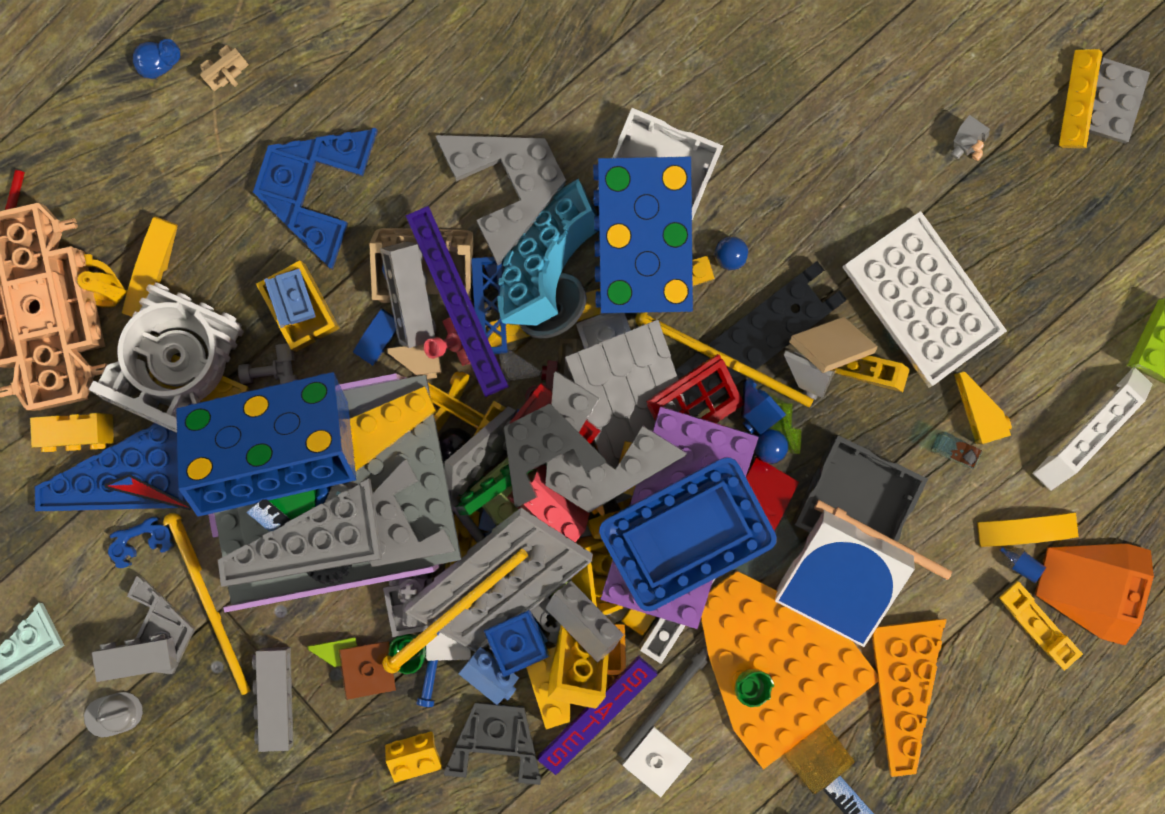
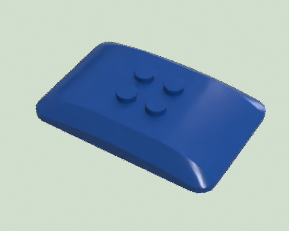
(687, 534)

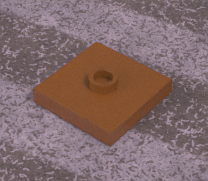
(364, 670)

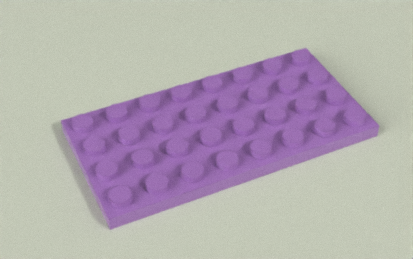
(704, 444)

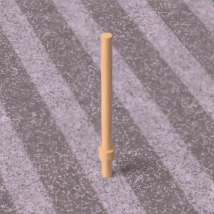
(918, 558)

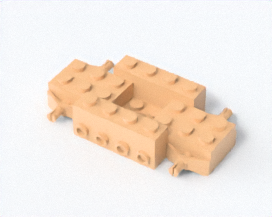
(47, 343)

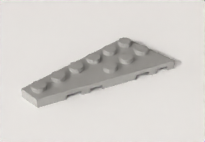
(319, 539)

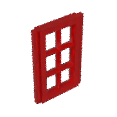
(695, 377)

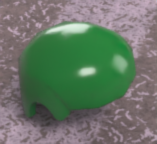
(414, 662)
(753, 687)

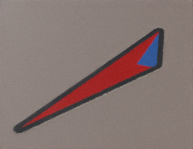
(139, 488)

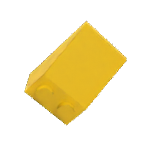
(576, 674)

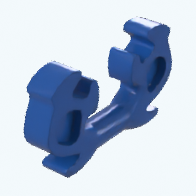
(120, 550)

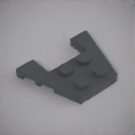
(538, 440)
(500, 731)

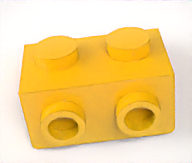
(412, 757)

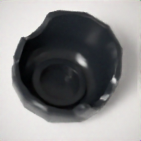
(451, 441)

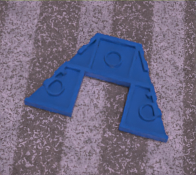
(286, 178)

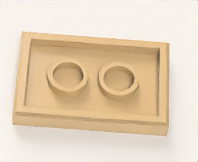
(833, 344)

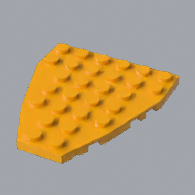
(810, 665)

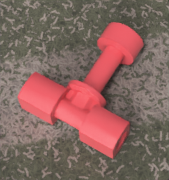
(436, 346)

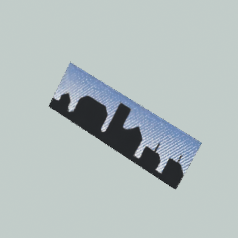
(268, 515)

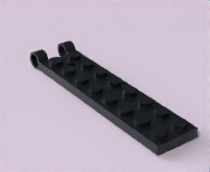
(763, 332)

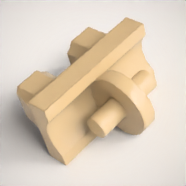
(225, 69)

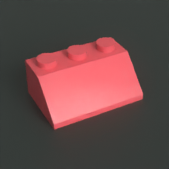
(554, 508)

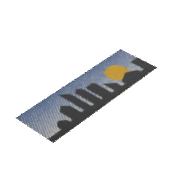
(846, 798)

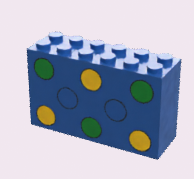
(644, 234)
(264, 444)

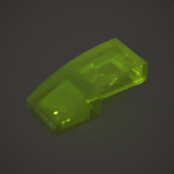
(792, 435)

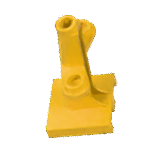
(450, 404)

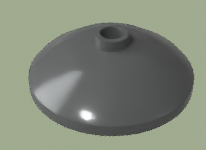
(570, 306)

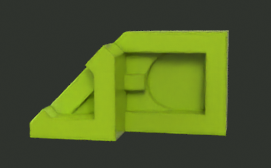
(330, 650)

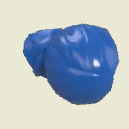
(155, 58)

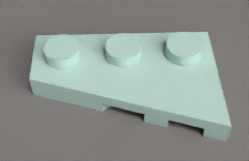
(29, 643)

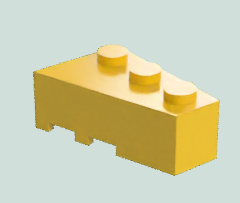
(72, 431)

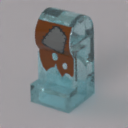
(956, 450)

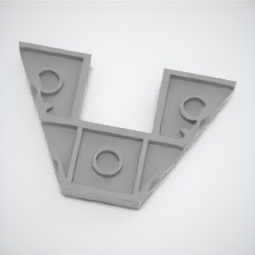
(530, 170)
(592, 489)

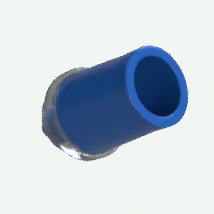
(1023, 563)

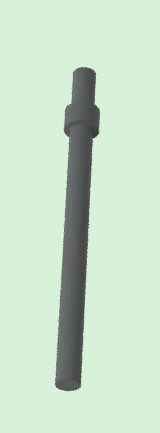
(698, 662)

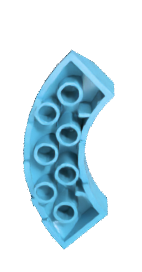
(540, 256)

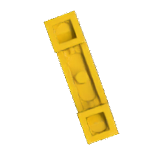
(1027, 530)
(1039, 626)

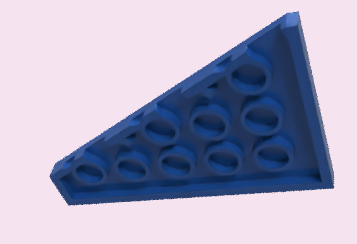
(145, 455)

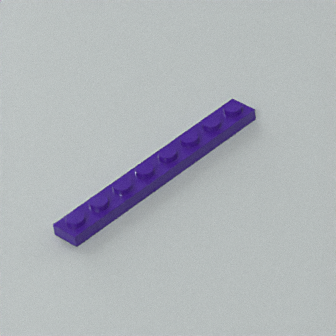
(457, 301)

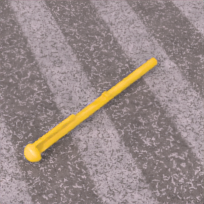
(643, 318)
(194, 569)
(393, 664)

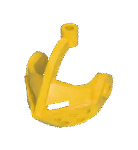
(106, 287)

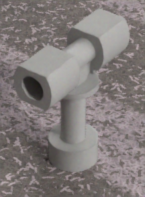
(280, 369)

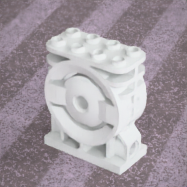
(161, 313)

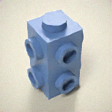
(485, 675)

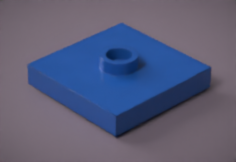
(516, 643)

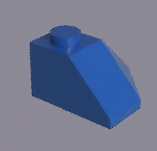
(758, 409)

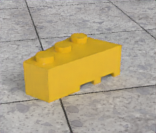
(552, 711)

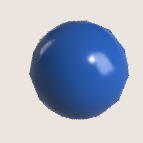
(731, 253)
(771, 446)

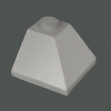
(808, 375)

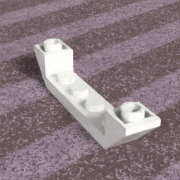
(1096, 432)

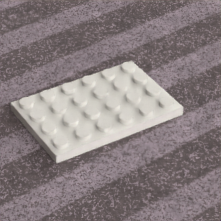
(924, 299)

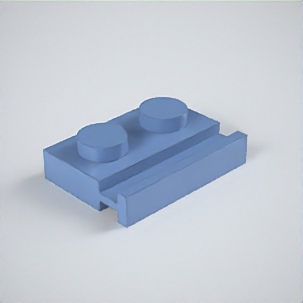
(290, 298)

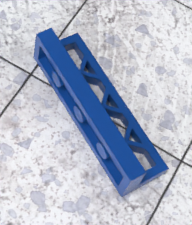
(480, 299)

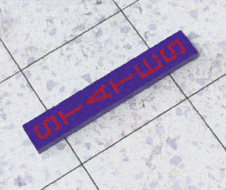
(592, 721)

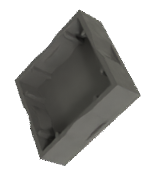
(863, 486)

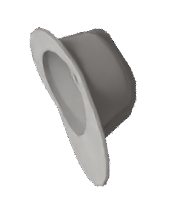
(113, 714)

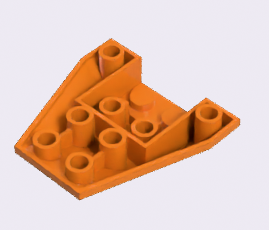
(1099, 587)

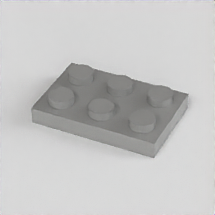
(1117, 100)

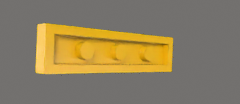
(1080, 98)

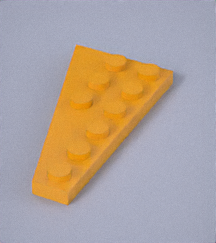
(906, 676)

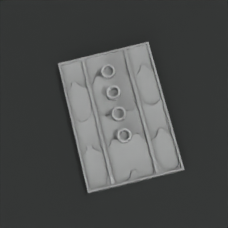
(624, 376)
(549, 565)

